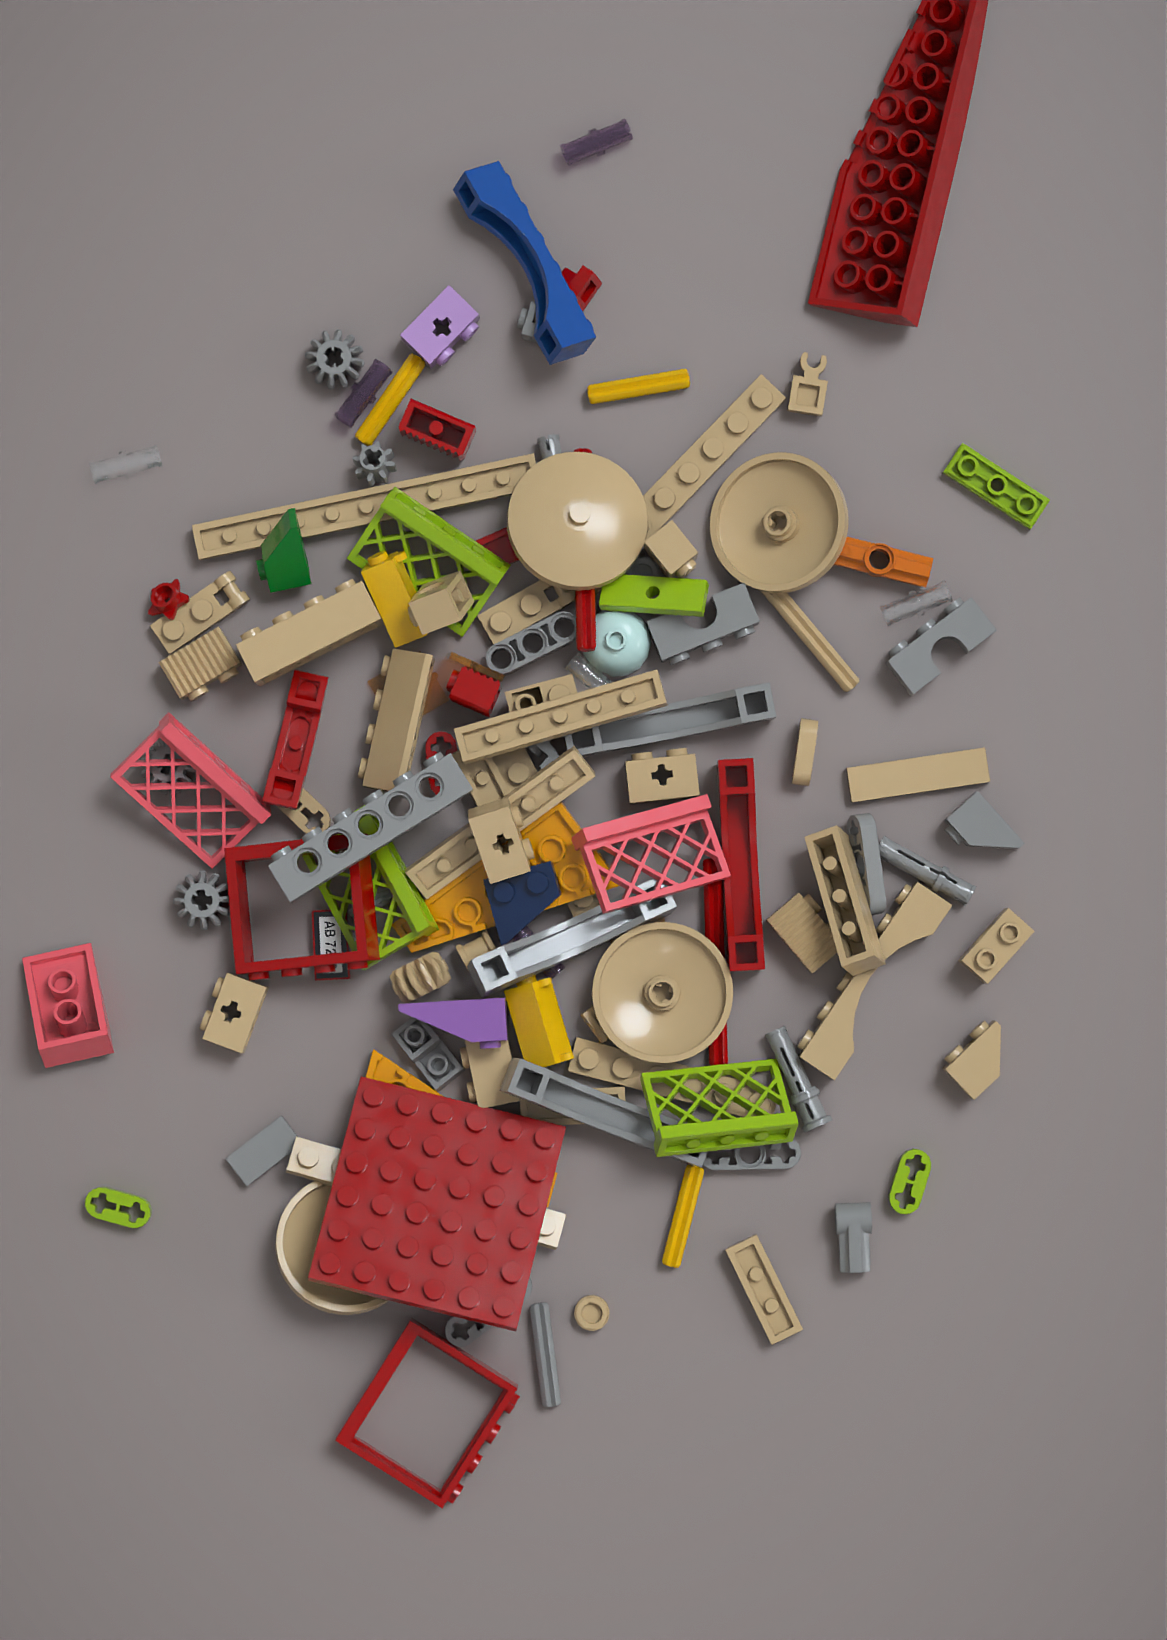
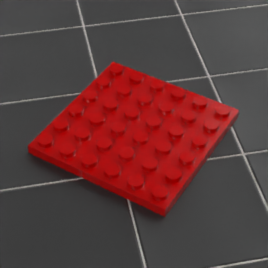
(437, 1204)

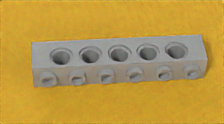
(452, 788)

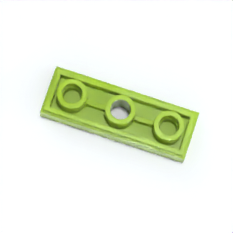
(978, 472)
(674, 597)

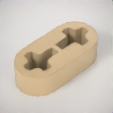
(805, 752)
(313, 806)

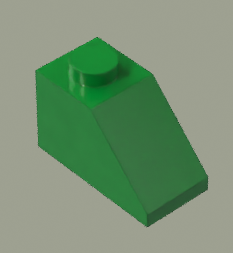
(284, 556)

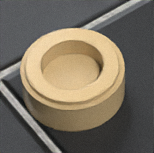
(591, 1312)

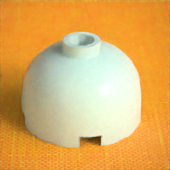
(620, 643)

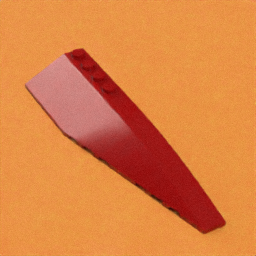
(902, 171)

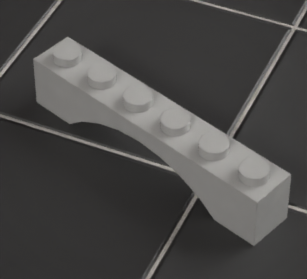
(678, 720)
(562, 942)
(586, 1105)

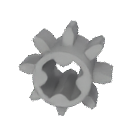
(382, 458)

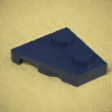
(521, 899)

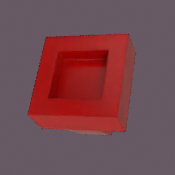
(583, 284)

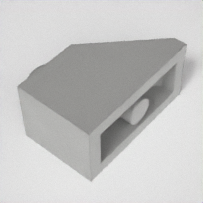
(980, 825)

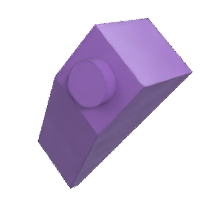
(469, 1019)

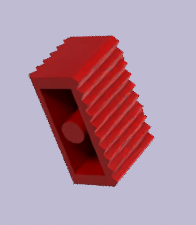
(437, 429)
(473, 690)

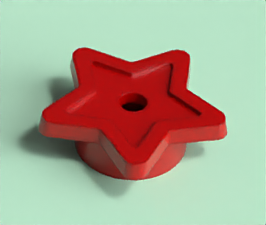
(163, 592)

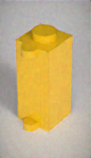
(391, 593)
(538, 1022)

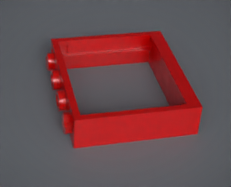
(363, 912)
(470, 1457)

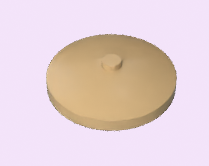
(577, 521)
(779, 522)
(662, 992)
(295, 1250)

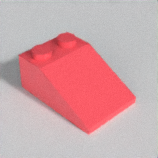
(67, 1005)

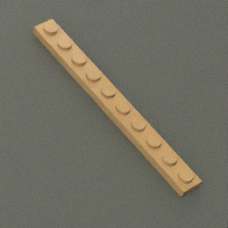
(360, 506)

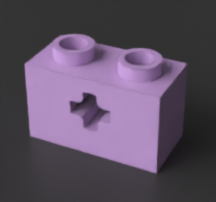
(446, 308)

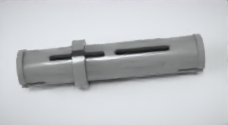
(938, 878)

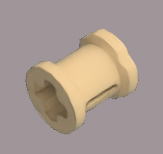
(476, 947)

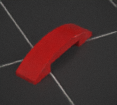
(296, 740)

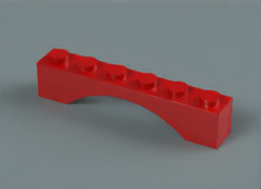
(739, 848)

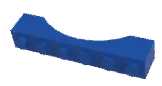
(494, 204)

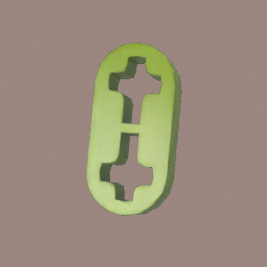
(918, 1182)
(121, 1199)

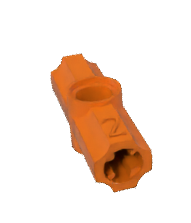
(901, 566)

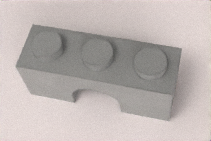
(734, 615)
(963, 624)

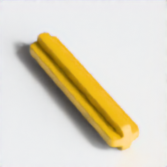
(638, 386)
(390, 399)
(683, 1216)

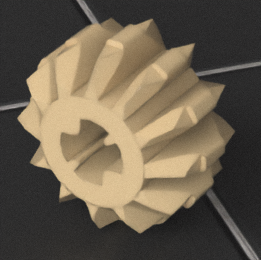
(420, 977)

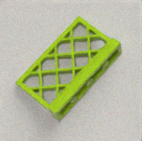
(439, 534)
(402, 888)
(730, 1131)

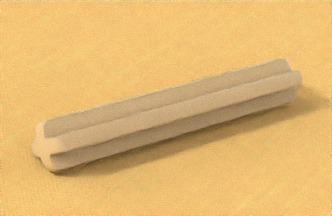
(813, 639)

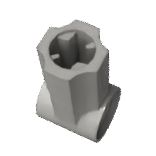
(853, 1226)

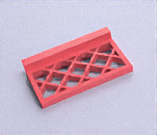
(211, 769)
(637, 827)

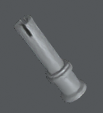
(804, 1095)

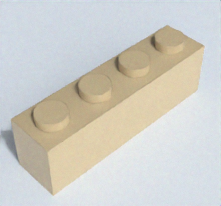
(844, 900)

